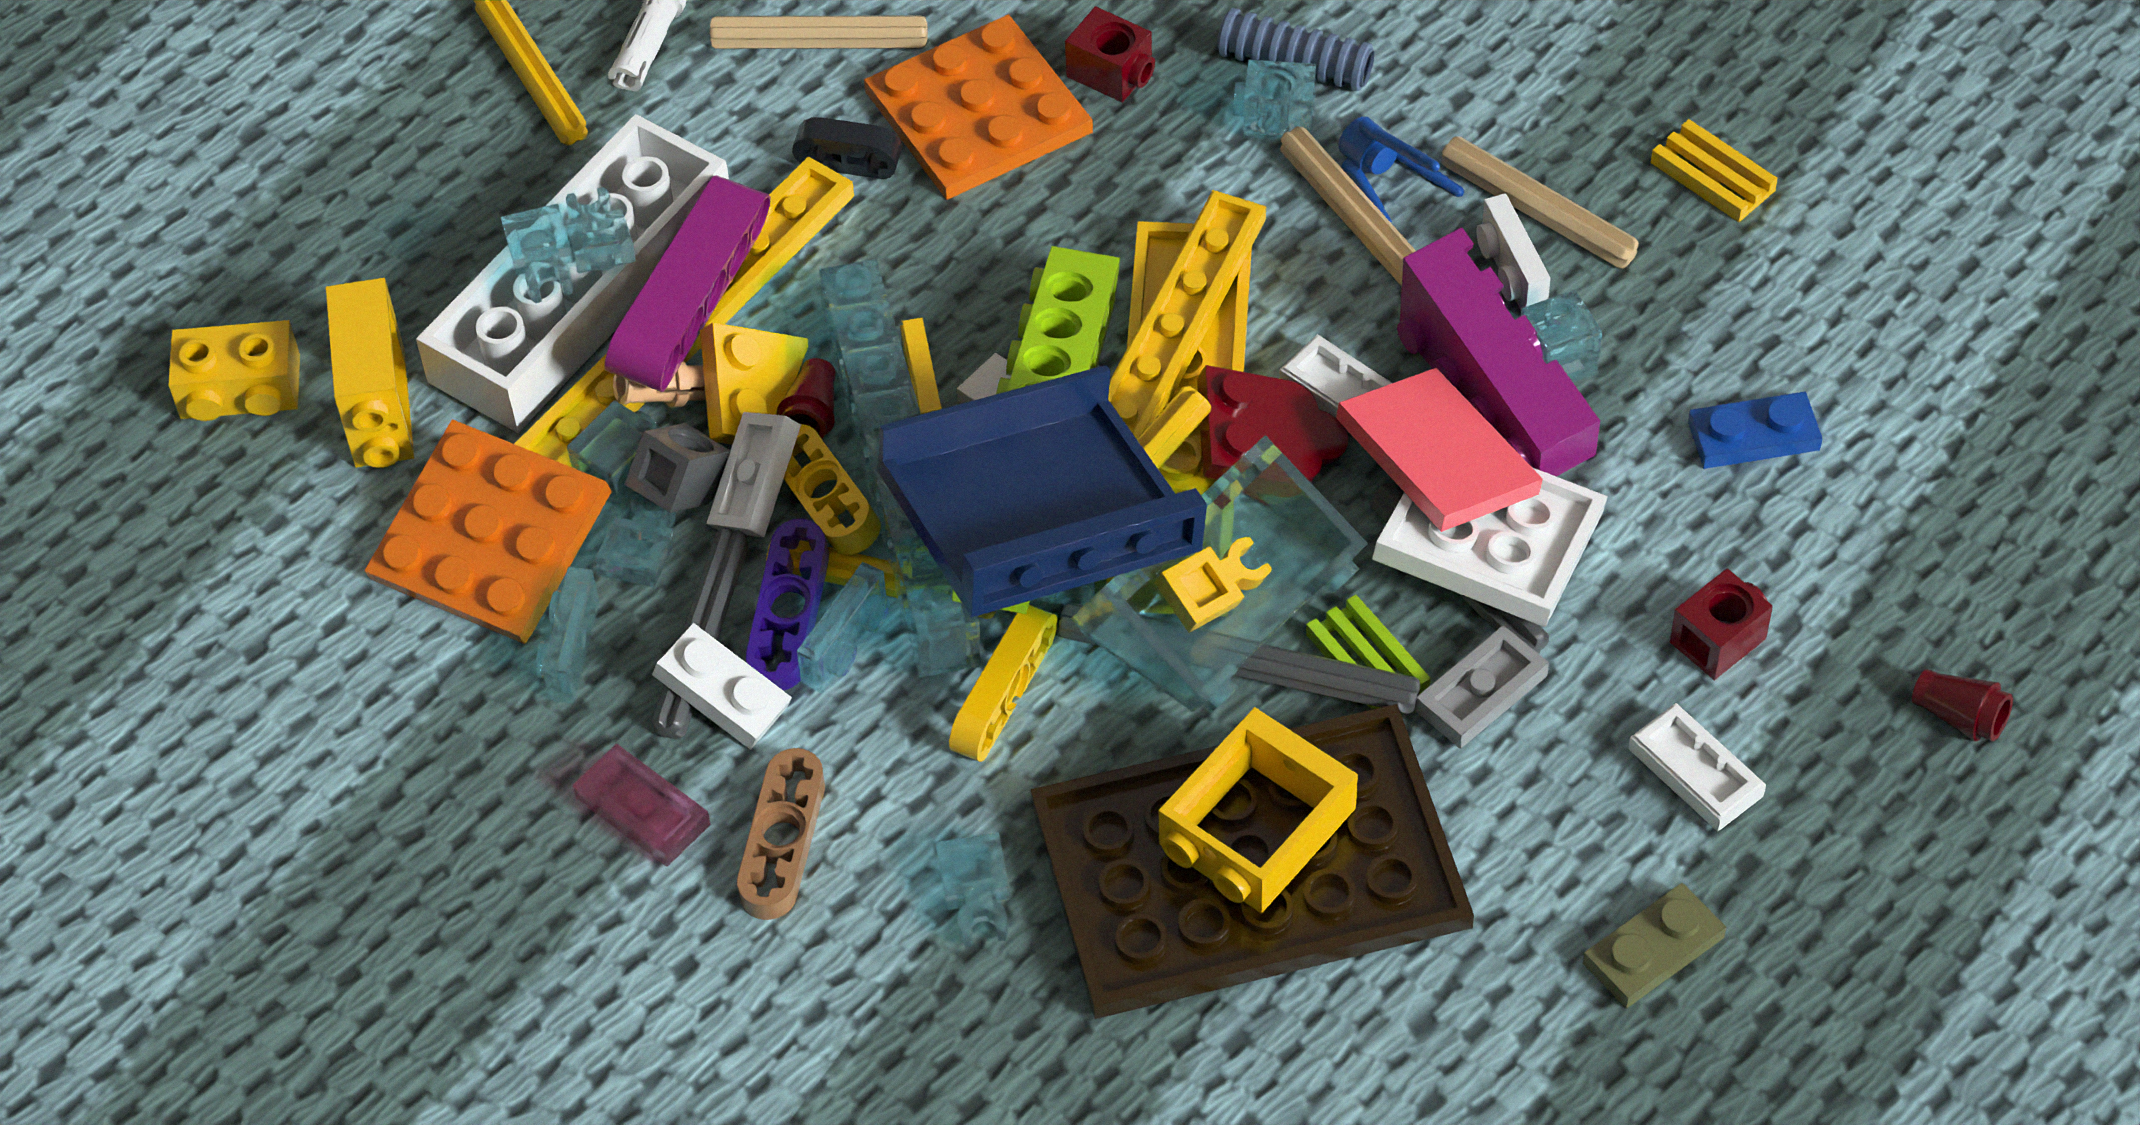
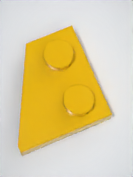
(746, 374)

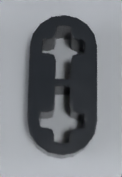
(848, 147)

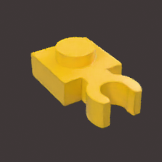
(1207, 587)

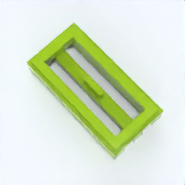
(1340, 620)

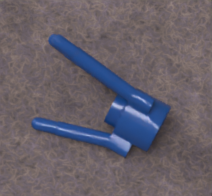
(1375, 151)

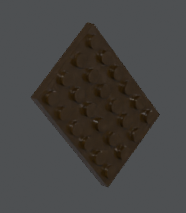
(1167, 932)

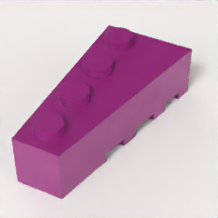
(1492, 359)

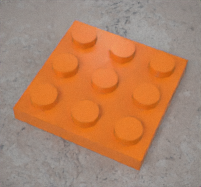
(978, 106)
(488, 531)

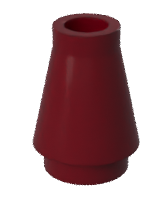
(812, 397)
(1967, 704)

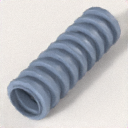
(1273, 42)

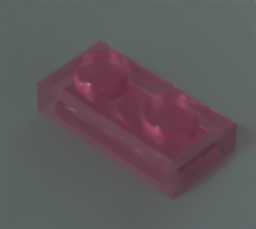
(641, 805)

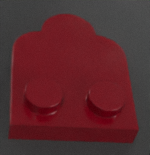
(1258, 405)

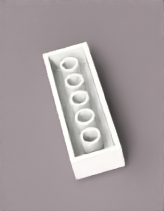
(516, 354)

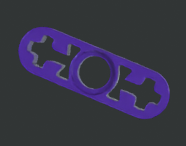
(777, 580)

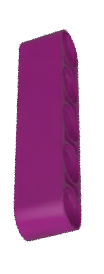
(687, 283)

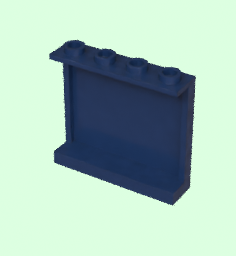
(1035, 492)

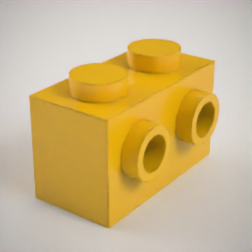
(234, 370)

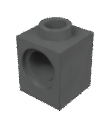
(677, 467)

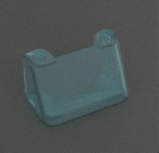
(1291, 531)

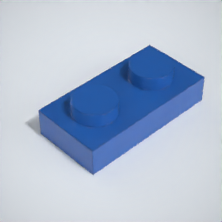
(1754, 430)

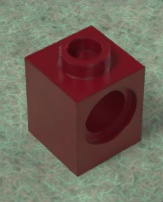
(1109, 54)
(1717, 644)

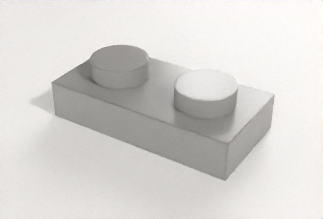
(1481, 686)

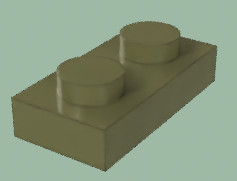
(1654, 945)

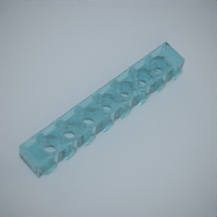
(876, 394)

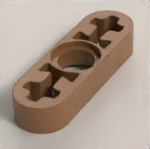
(774, 809)

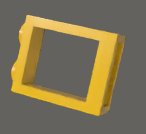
(369, 373)
(1288, 762)

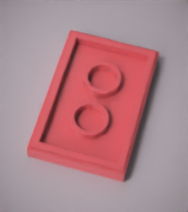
(1439, 449)

